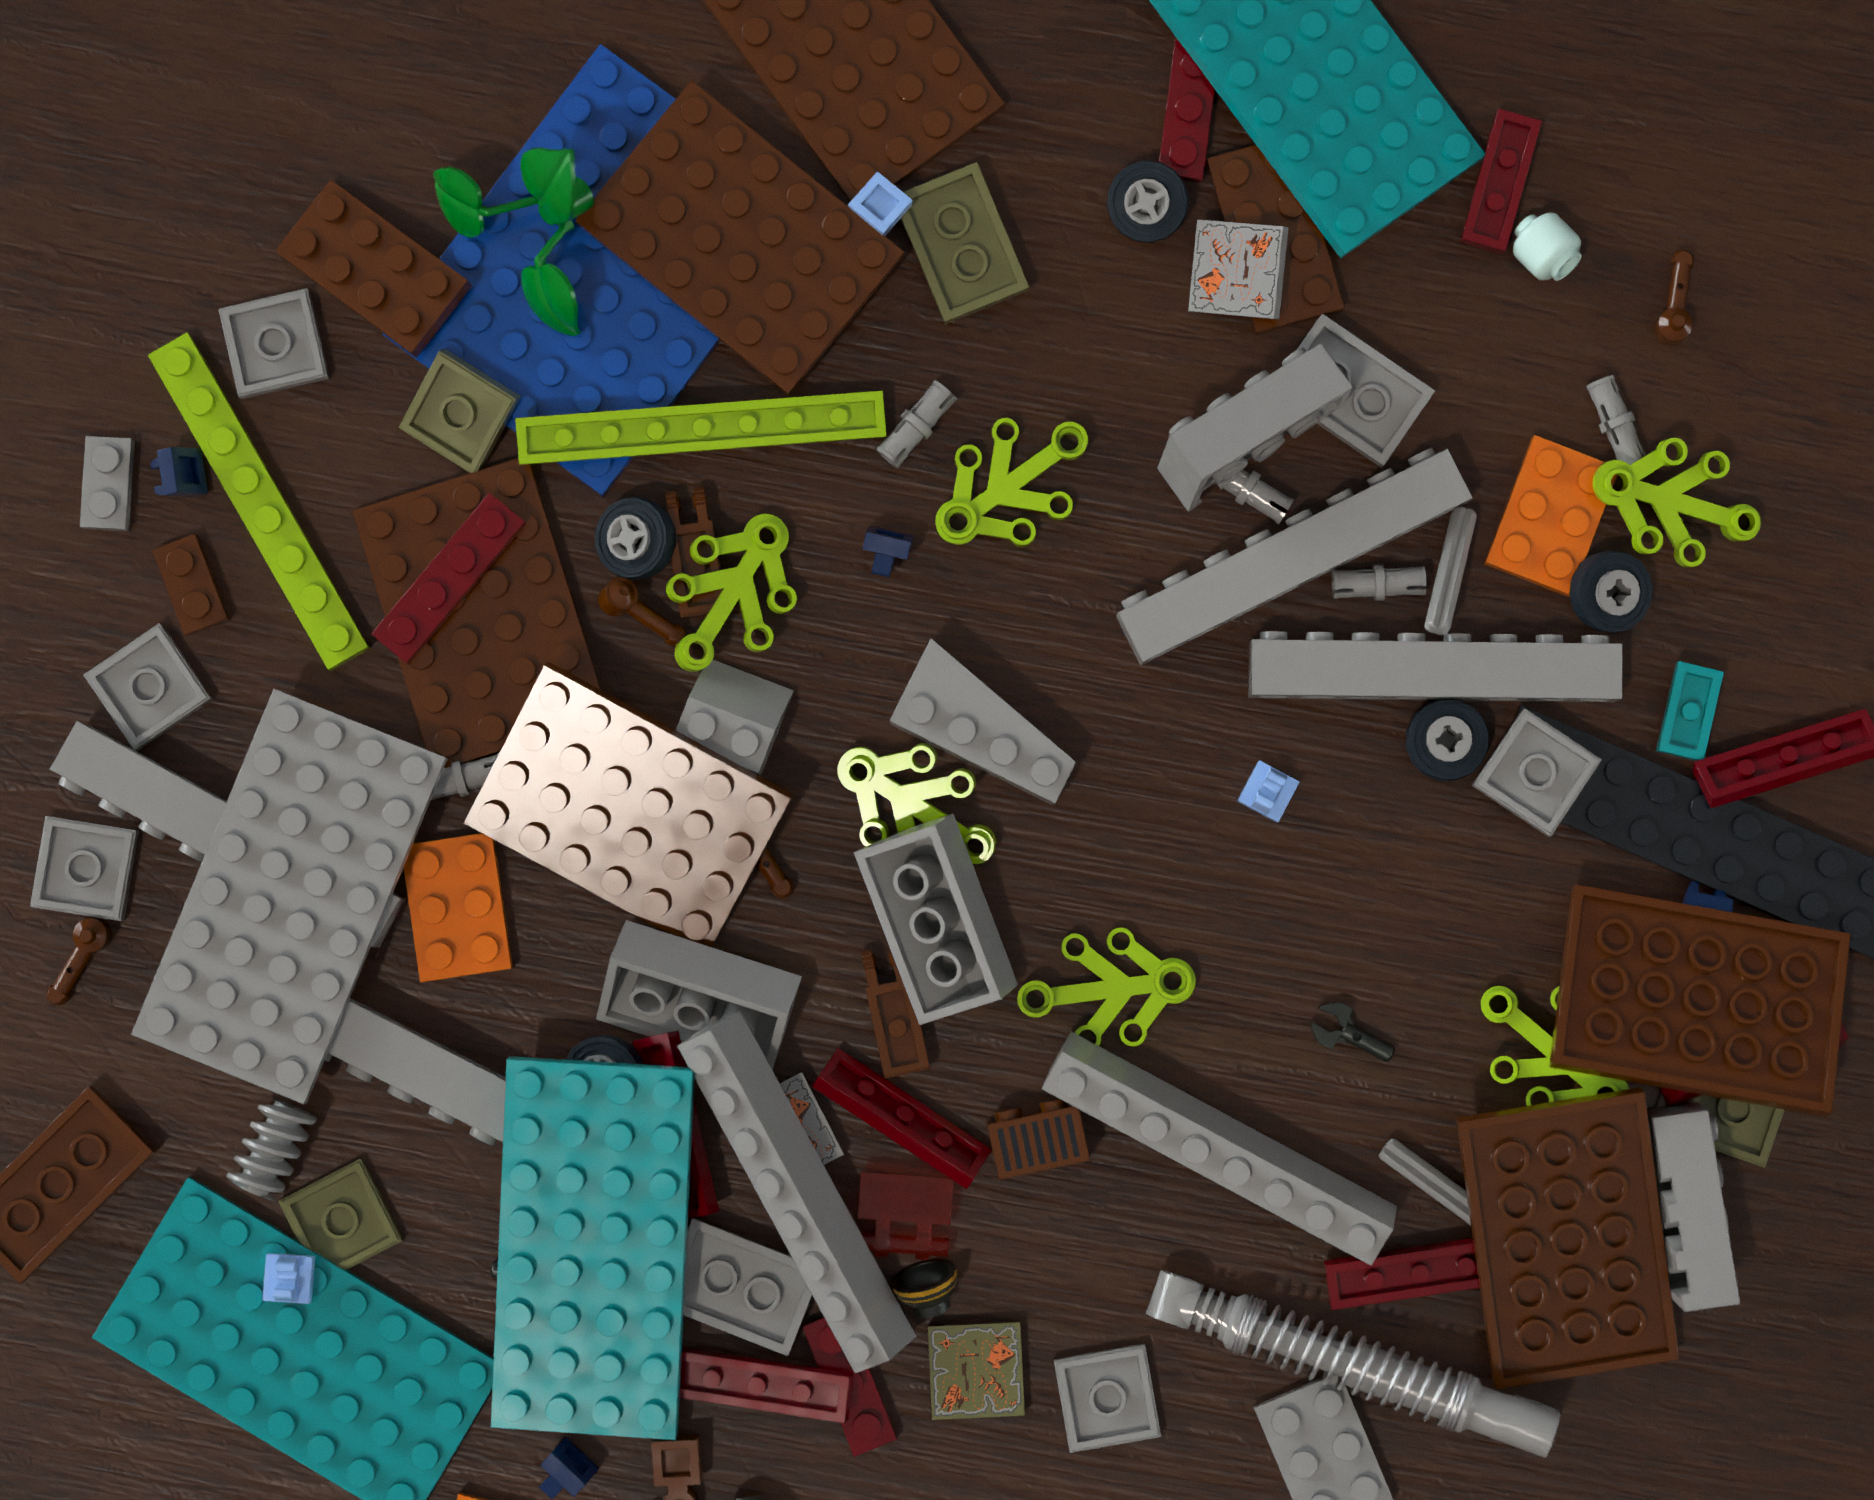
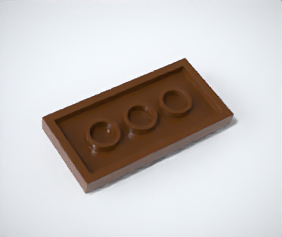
(1254, 193)
(373, 268)
(64, 1180)

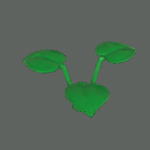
(560, 199)

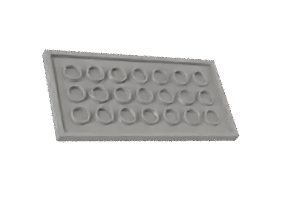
(289, 896)

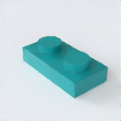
(1689, 711)

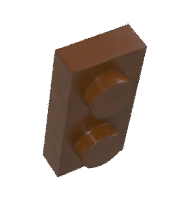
(190, 585)

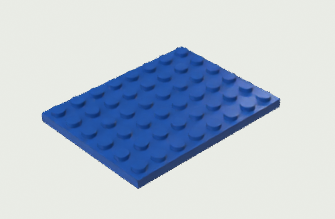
(633, 339)

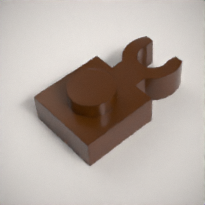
(677, 1466)

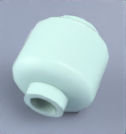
(1547, 246)

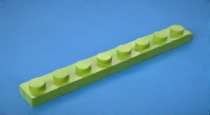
(700, 427)
(259, 501)

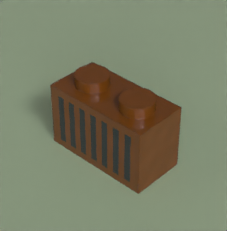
(1037, 1139)

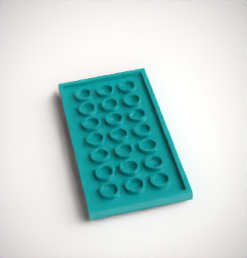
(1329, 106)
(592, 1247)
(334, 1383)

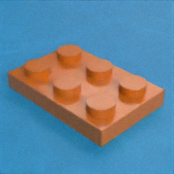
(1548, 517)
(457, 908)

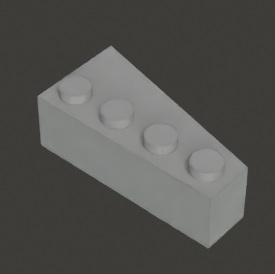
(1251, 423)
(971, 722)
(1692, 1207)

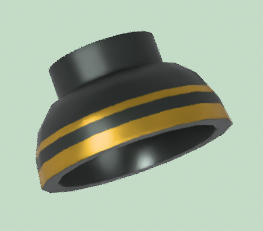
(926, 1286)

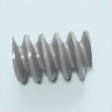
(272, 1148)

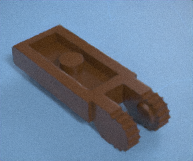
(682, 562)
(894, 1022)

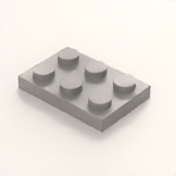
(1382, 398)
(743, 1287)
(1321, 1444)

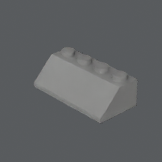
(936, 919)
(676, 984)

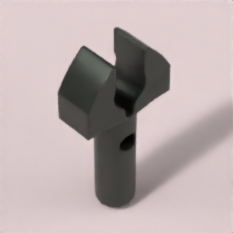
(1350, 1033)

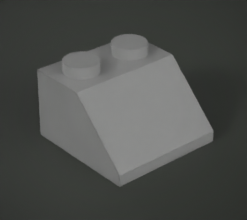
(735, 714)

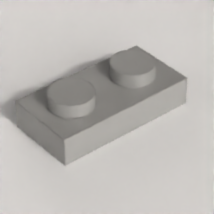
(107, 483)

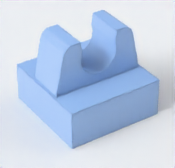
(880, 204)
(1268, 791)
(288, 1278)

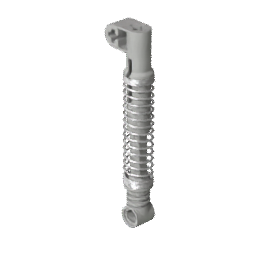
(1455, 1401)

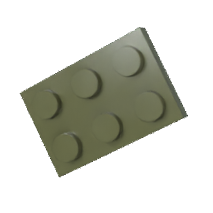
(962, 244)

